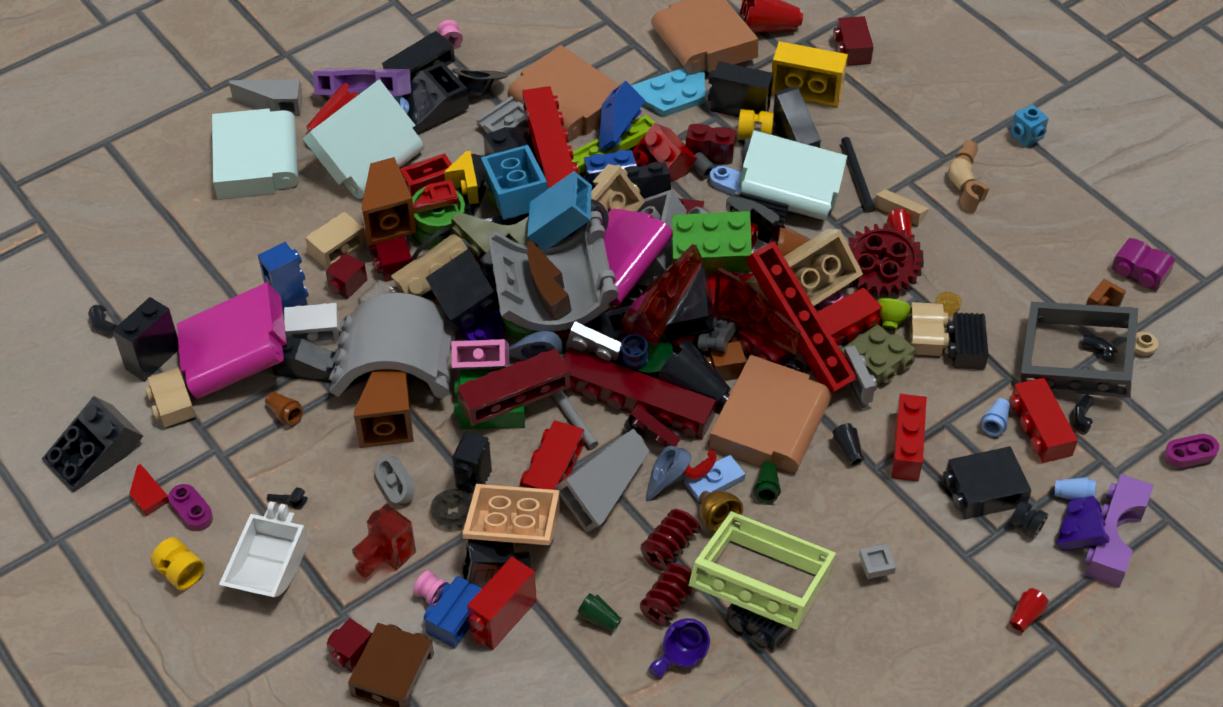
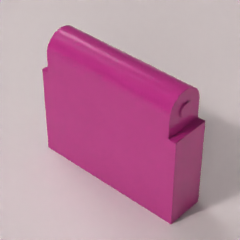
(632, 246)
(232, 340)

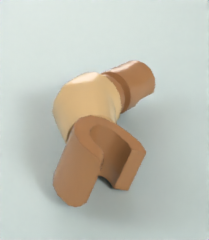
(962, 177)

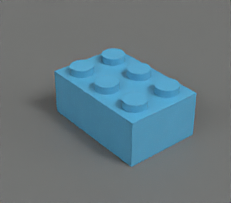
(513, 180)

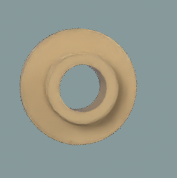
(1146, 344)

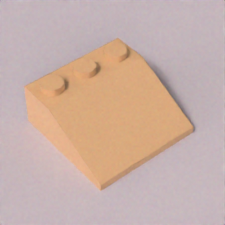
(513, 514)

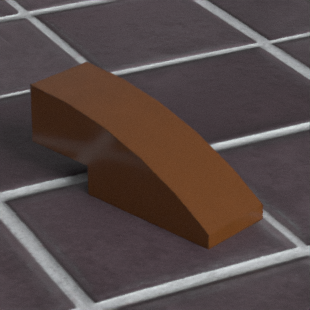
(548, 283)

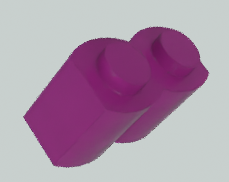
(1142, 263)

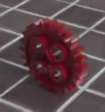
(884, 259)

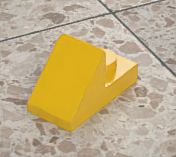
(463, 176)

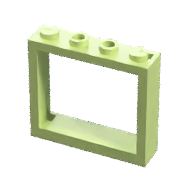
(750, 592)

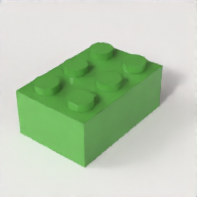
(720, 238)

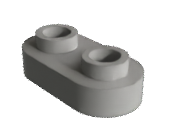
(394, 479)

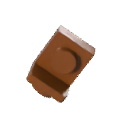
(1106, 294)

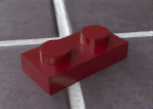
(663, 434)

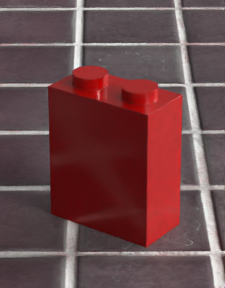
(501, 603)

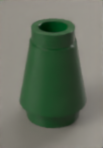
(767, 483)
(598, 612)

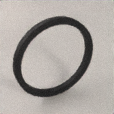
(447, 229)

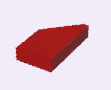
(436, 196)
(146, 491)

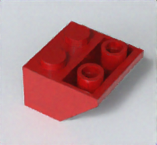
(664, 146)
(425, 172)

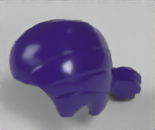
(682, 645)

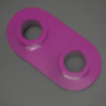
(1189, 451)
(188, 505)

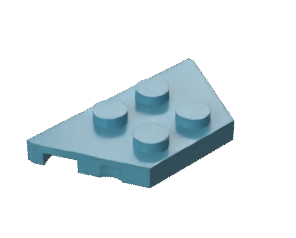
(673, 92)

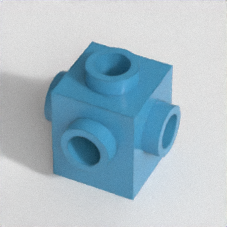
(1029, 125)

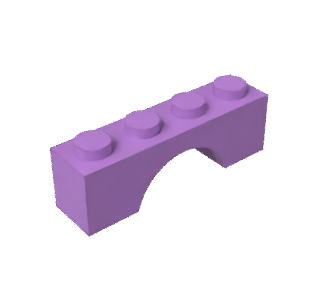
(330, 79)
(1128, 503)

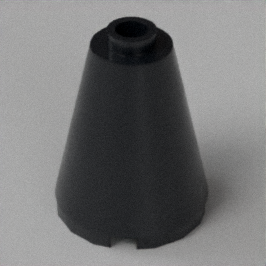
(693, 372)

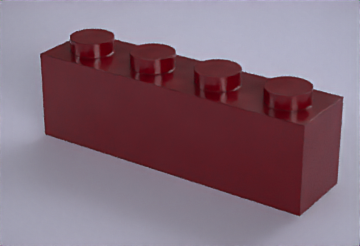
(513, 386)

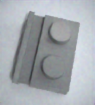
(506, 114)
(864, 384)

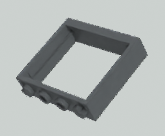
(1082, 380)

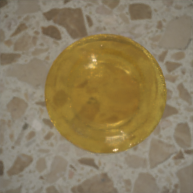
(950, 301)

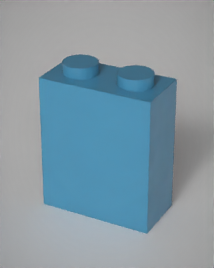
(559, 211)

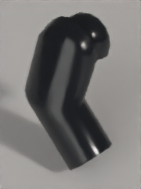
(98, 322)
(1098, 343)
(1080, 412)

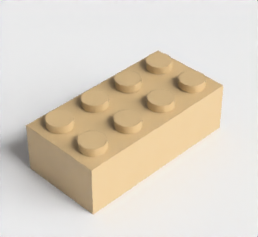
(821, 265)

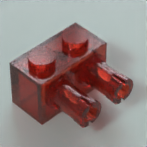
(388, 541)

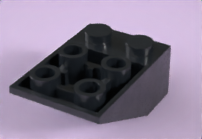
(435, 96)
(91, 444)

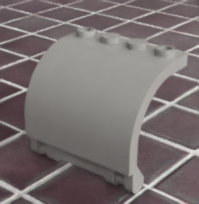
(584, 274)
(395, 334)

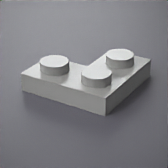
(591, 341)

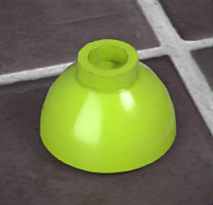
(893, 312)

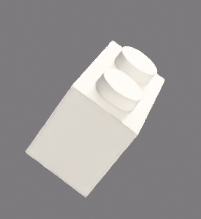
(313, 323)

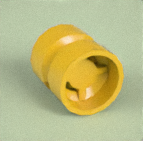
(747, 123)
(177, 563)

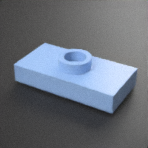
(720, 477)

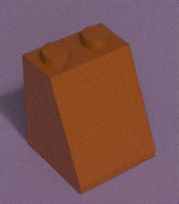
(386, 203)
(384, 410)

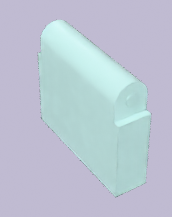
(362, 133)
(253, 152)
(792, 174)

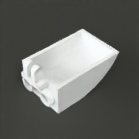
(267, 553)

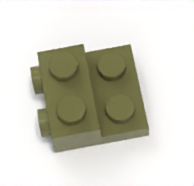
(883, 353)

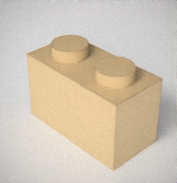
(334, 239)

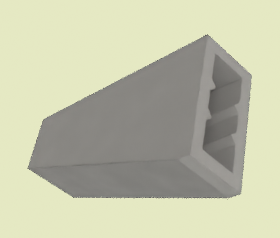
(601, 481)

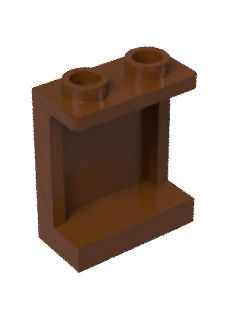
(390, 666)

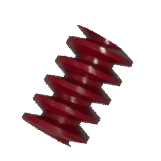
(669, 538)
(667, 594)

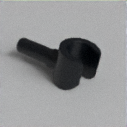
(295, 500)

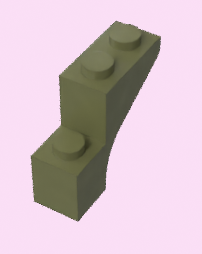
(478, 230)

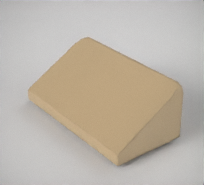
(889, 201)

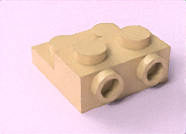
(616, 190)

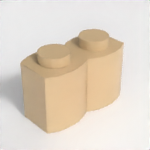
(927, 328)
(170, 396)

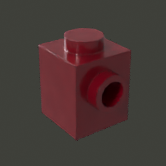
(346, 275)
(347, 644)

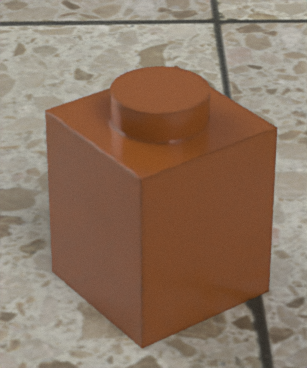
(729, 362)

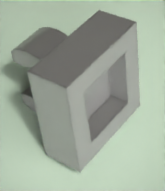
(877, 561)

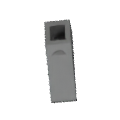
(272, 94)

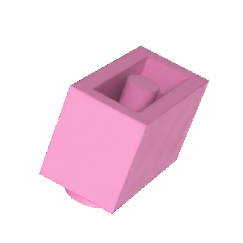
(480, 355)

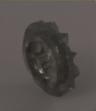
(451, 498)

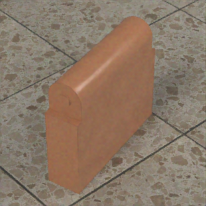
(705, 33)
(575, 82)
(770, 415)

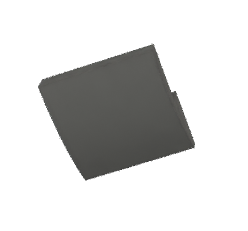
(758, 212)

